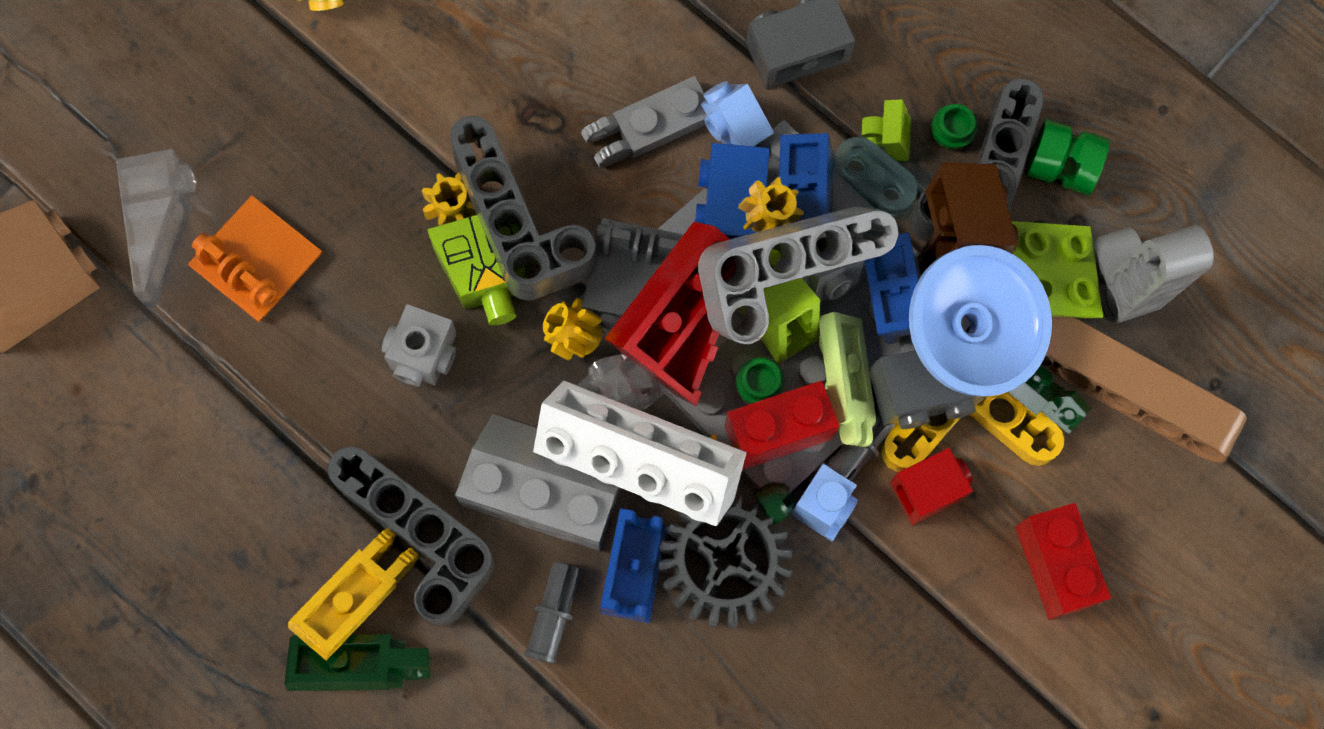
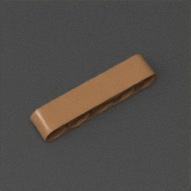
(1143, 389)

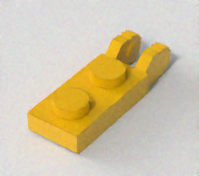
(350, 596)

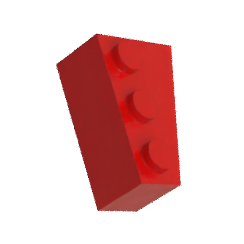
(668, 320)

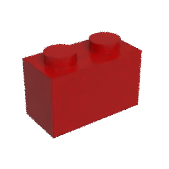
(782, 424)
(1062, 561)

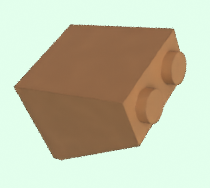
(38, 271)

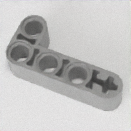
(797, 261)
(1148, 275)

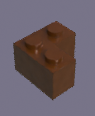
(967, 210)

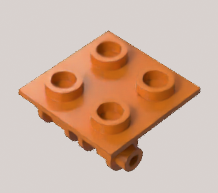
(253, 258)

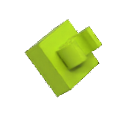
(891, 130)

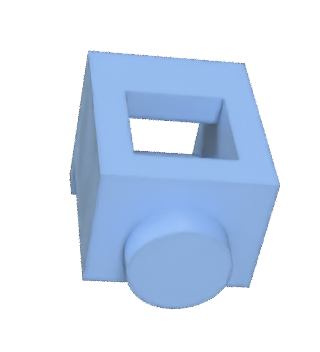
(735, 115)
(826, 503)

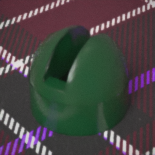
(775, 501)

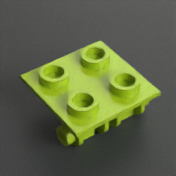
(1064, 265)

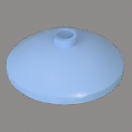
(1006, 319)

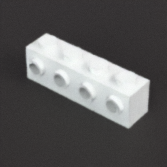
(639, 452)

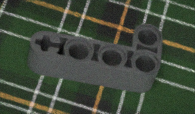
(1000, 129)
(509, 207)
(406, 525)

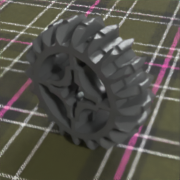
(746, 573)

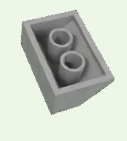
(532, 490)

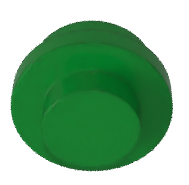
(954, 126)
(759, 380)

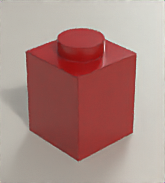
(932, 485)

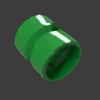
(1067, 157)

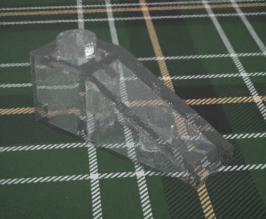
(155, 214)

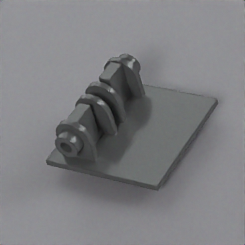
(624, 264)

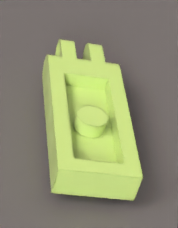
(848, 377)

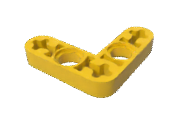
(1002, 431)

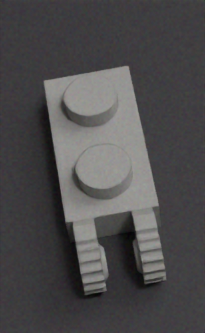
(649, 122)

